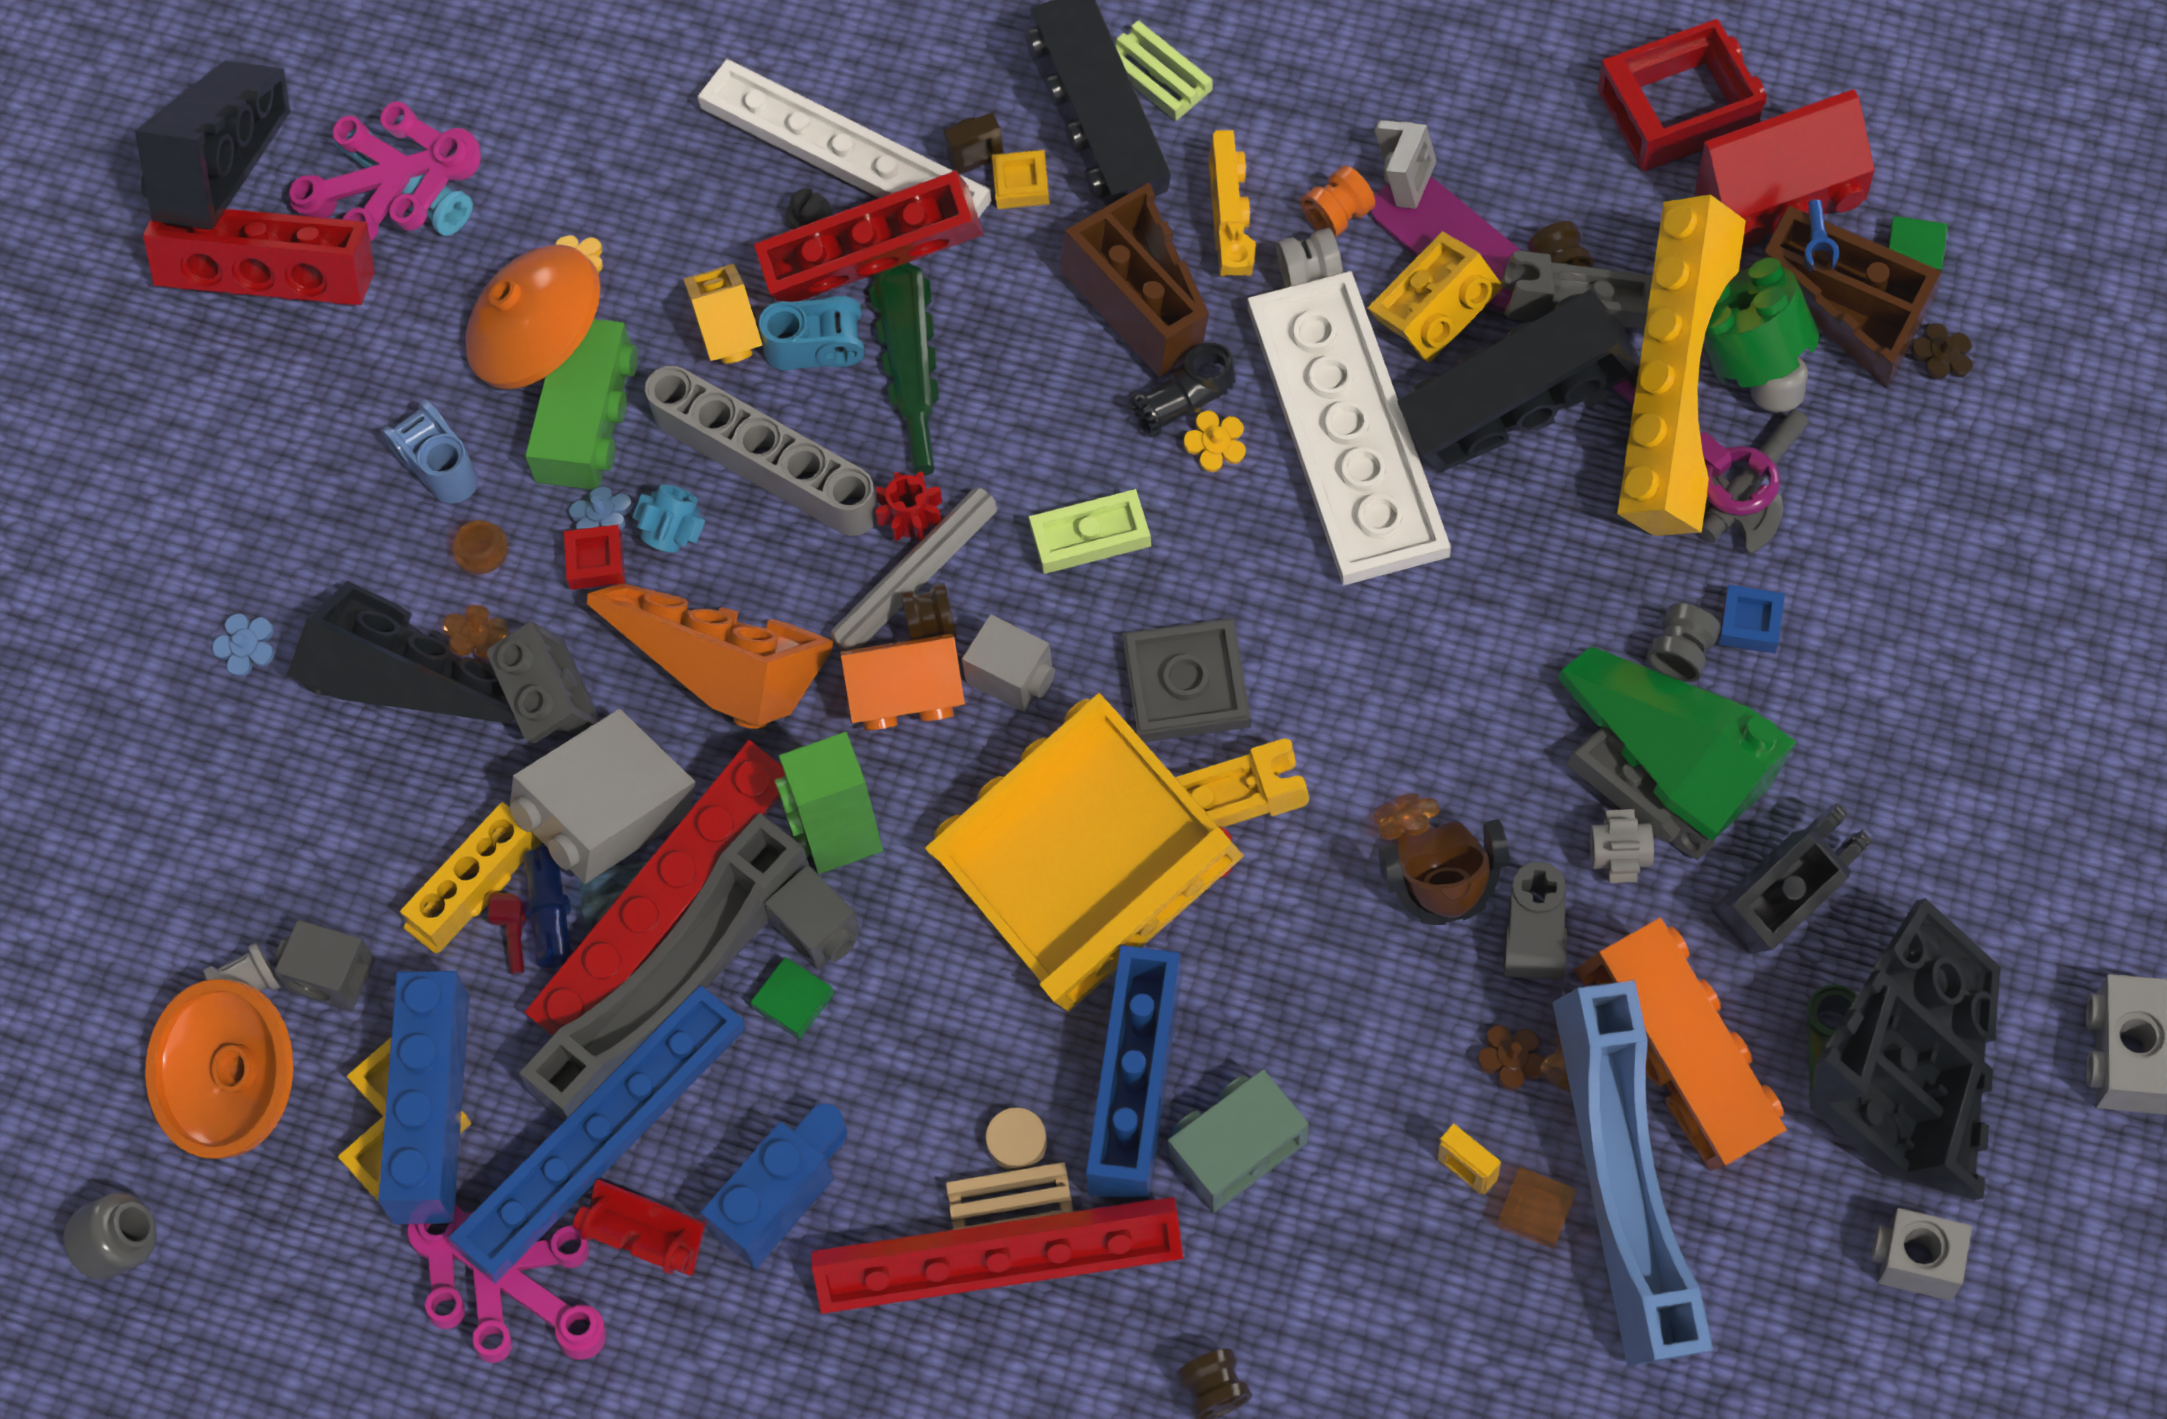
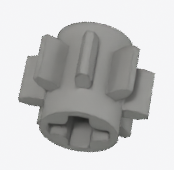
(1621, 846)

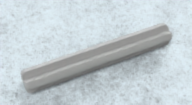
(914, 570)

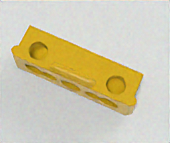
(468, 898)

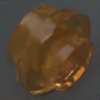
(480, 547)

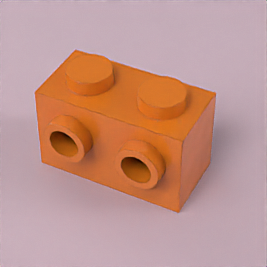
(902, 681)

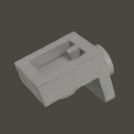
(1407, 159)

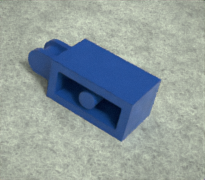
(776, 1185)

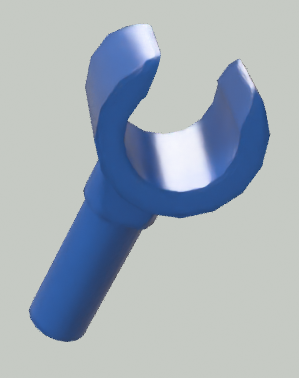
(1819, 237)

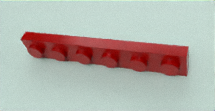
(660, 890)
(997, 1255)

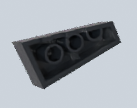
(1095, 99)
(209, 142)
(1521, 382)

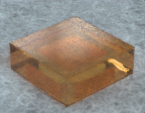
(1536, 1208)

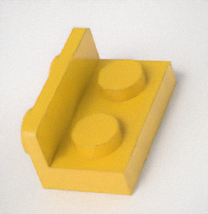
(1436, 295)

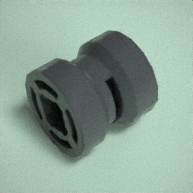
(1684, 641)

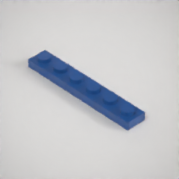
(596, 1134)

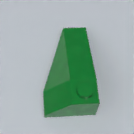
(1697, 746)

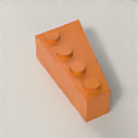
(1690, 1047)

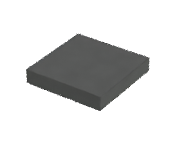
(1186, 680)

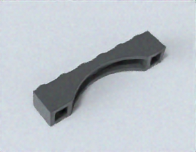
(692, 955)

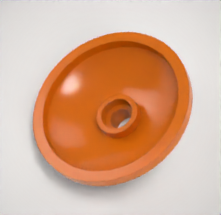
(532, 316)
(219, 1068)

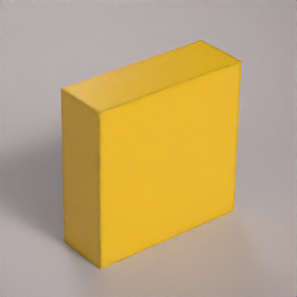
(1020, 179)
(1468, 1159)

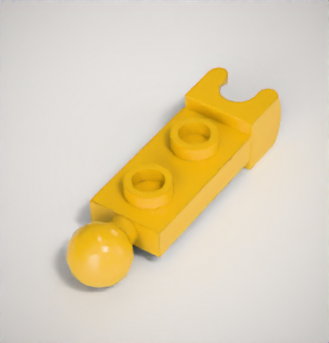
(1248, 785)

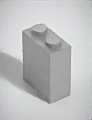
(601, 796)

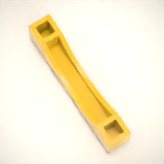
(1664, 458)

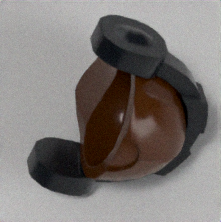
(1445, 870)

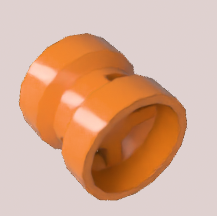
(1339, 201)

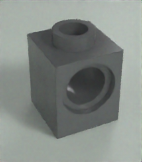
(813, 918)
(323, 965)

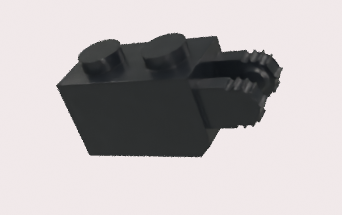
(1789, 883)

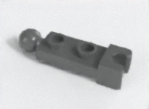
(1542, 284)

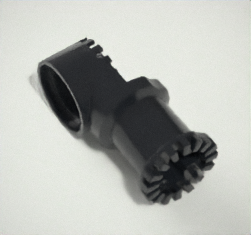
(1185, 390)

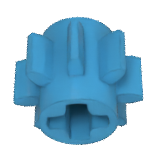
(669, 518)

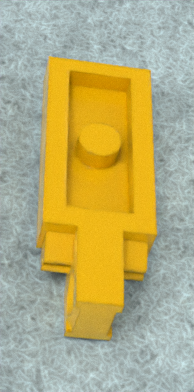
(1230, 210)

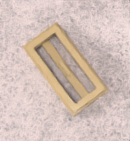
(1007, 1182)

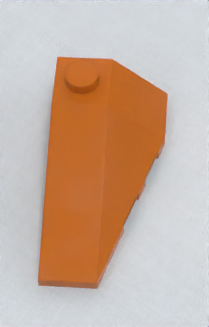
(724, 662)

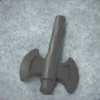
(1762, 526)

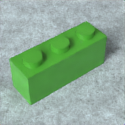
(580, 408)
(828, 803)

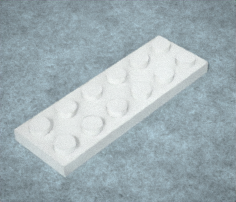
(1348, 428)

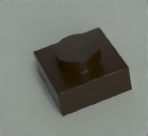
(973, 143)

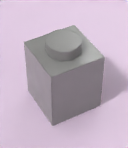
(1008, 664)

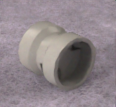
(1308, 258)

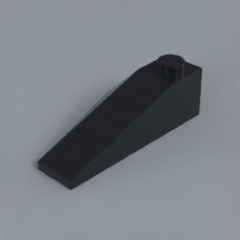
(370, 654)

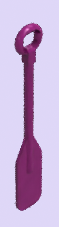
(1444, 212)

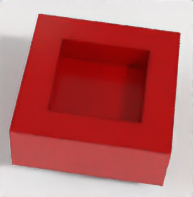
(594, 557)

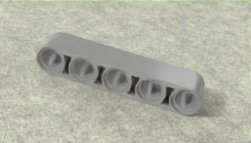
(773, 470)

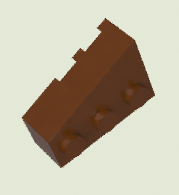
(1136, 280)
(1867, 301)

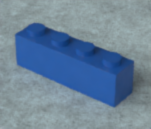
(1134, 1074)
(424, 1098)

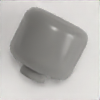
(1782, 393)

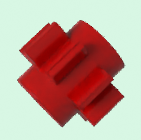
(906, 491)

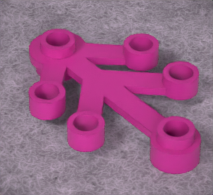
(392, 171)
(513, 1283)

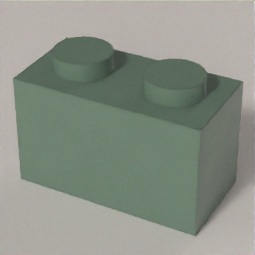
(1237, 1139)

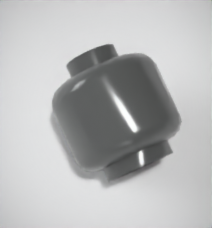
(110, 1236)

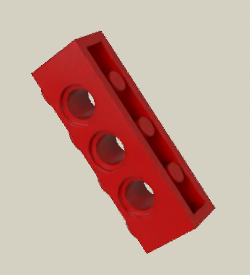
(869, 238)
(265, 256)

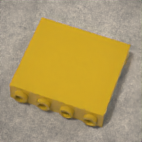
(1083, 850)

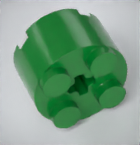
(1759, 326)

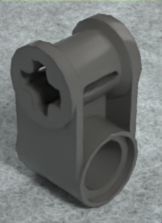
(1536, 930)

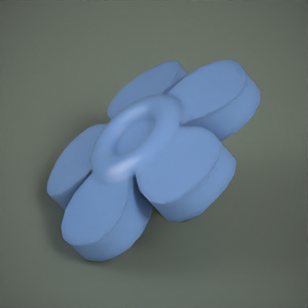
(602, 510)
(245, 644)

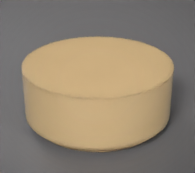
(1016, 1139)

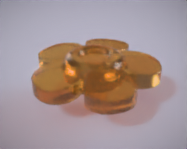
(474, 631)
(1408, 815)

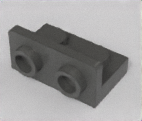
(541, 683)

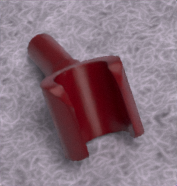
(510, 912)

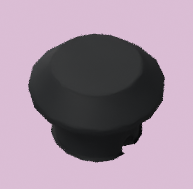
(806, 208)

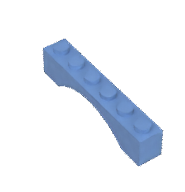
(1606, 1071)

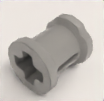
(250, 969)

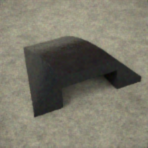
(1911, 1057)

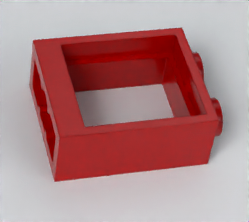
(1629, 71)

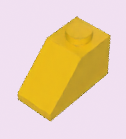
(723, 314)

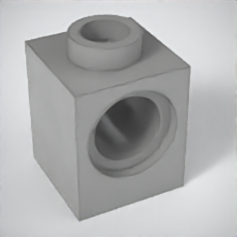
(1944, 1239)

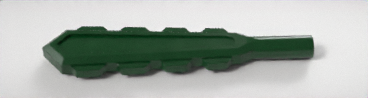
(905, 330)

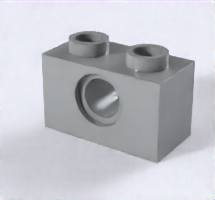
(2121, 1076)

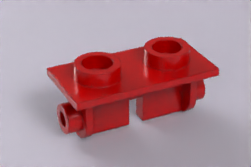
(641, 1227)

